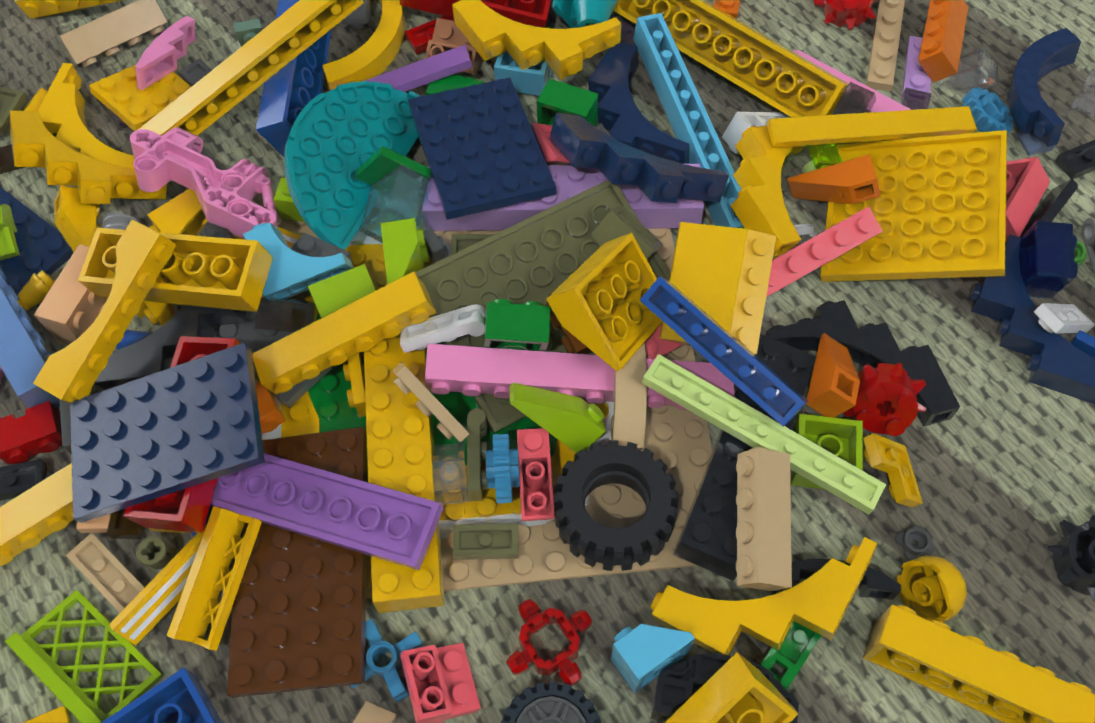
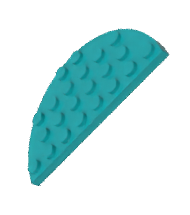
(330, 144)

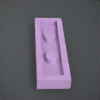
(914, 74)

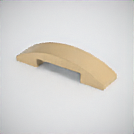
(630, 401)

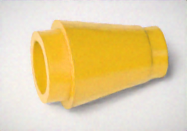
(35, 290)

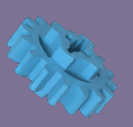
(988, 111)
(502, 468)

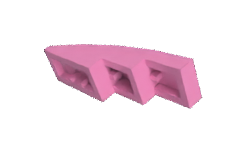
(164, 52)

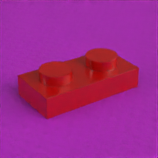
(419, 36)

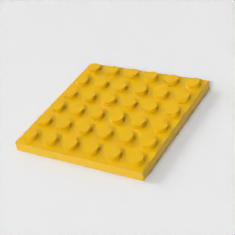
(935, 209)

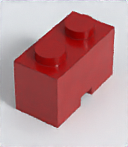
(30, 434)

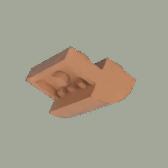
(447, 37)

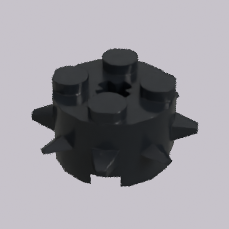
(1075, 557)

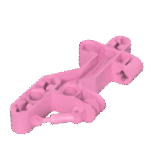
(221, 193)

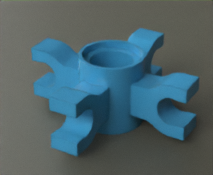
(391, 671)

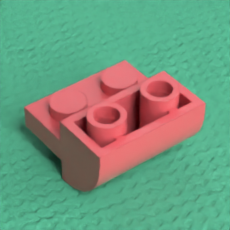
(439, 683)

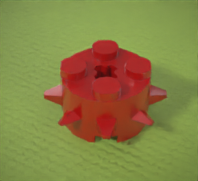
(846, 11)
(886, 399)

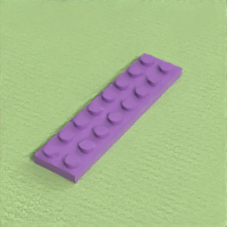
(332, 509)

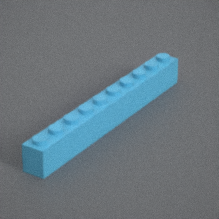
(685, 110)

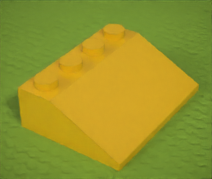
(725, 276)
(604, 304)

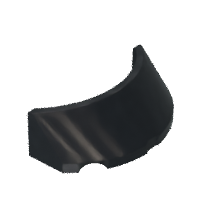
(682, 680)

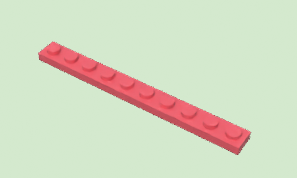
(799, 262)

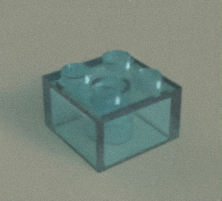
(394, 198)

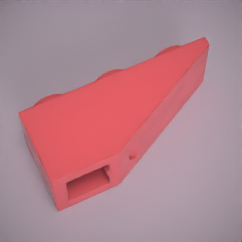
(535, 475)

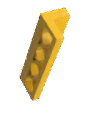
(210, 575)

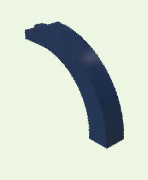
(1024, 98)

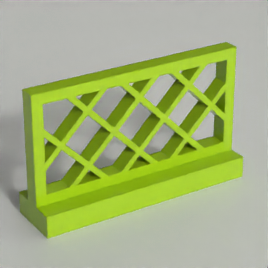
(55, 676)

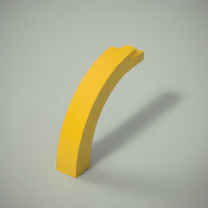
(374, 54)

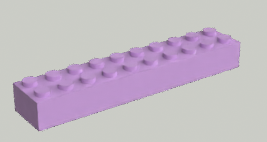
(568, 183)

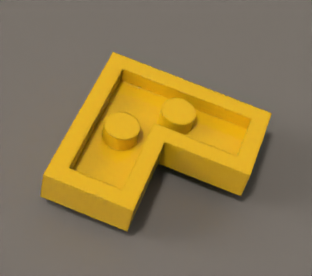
(894, 460)

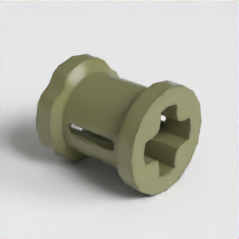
(154, 554)

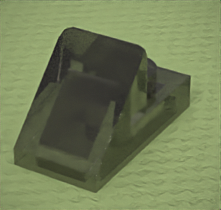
(284, 314)

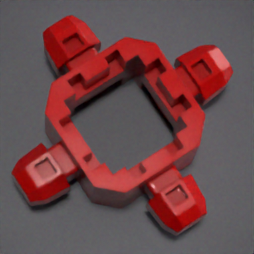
(534, 622)

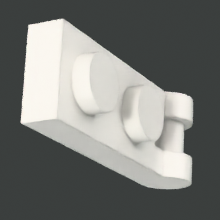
(444, 328)

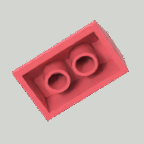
(1024, 189)

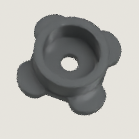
(922, 538)

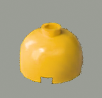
(932, 588)

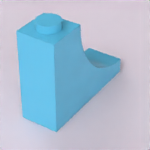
(290, 270)

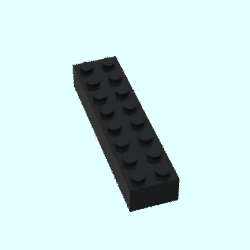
(711, 524)

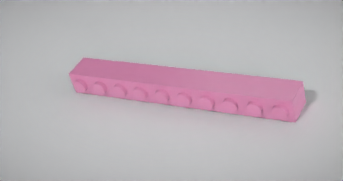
(580, 375)

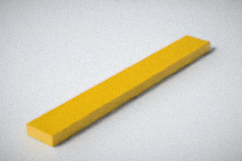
(870, 126)

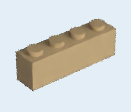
(114, 30)
(763, 520)

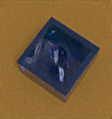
(1047, 258)

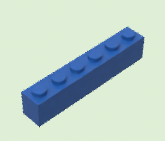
(723, 351)

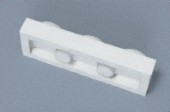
(1062, 318)

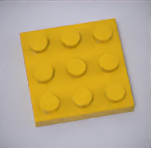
(134, 105)

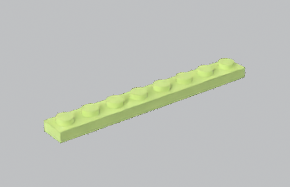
(762, 431)

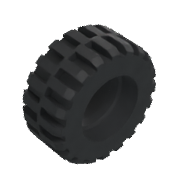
(615, 466)

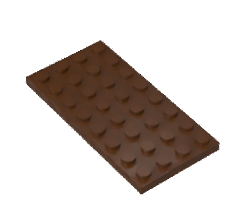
(300, 597)

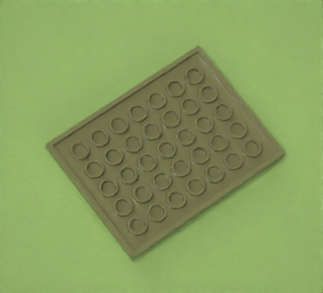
(524, 266)

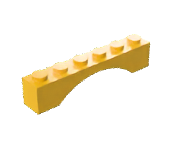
(75, 368)

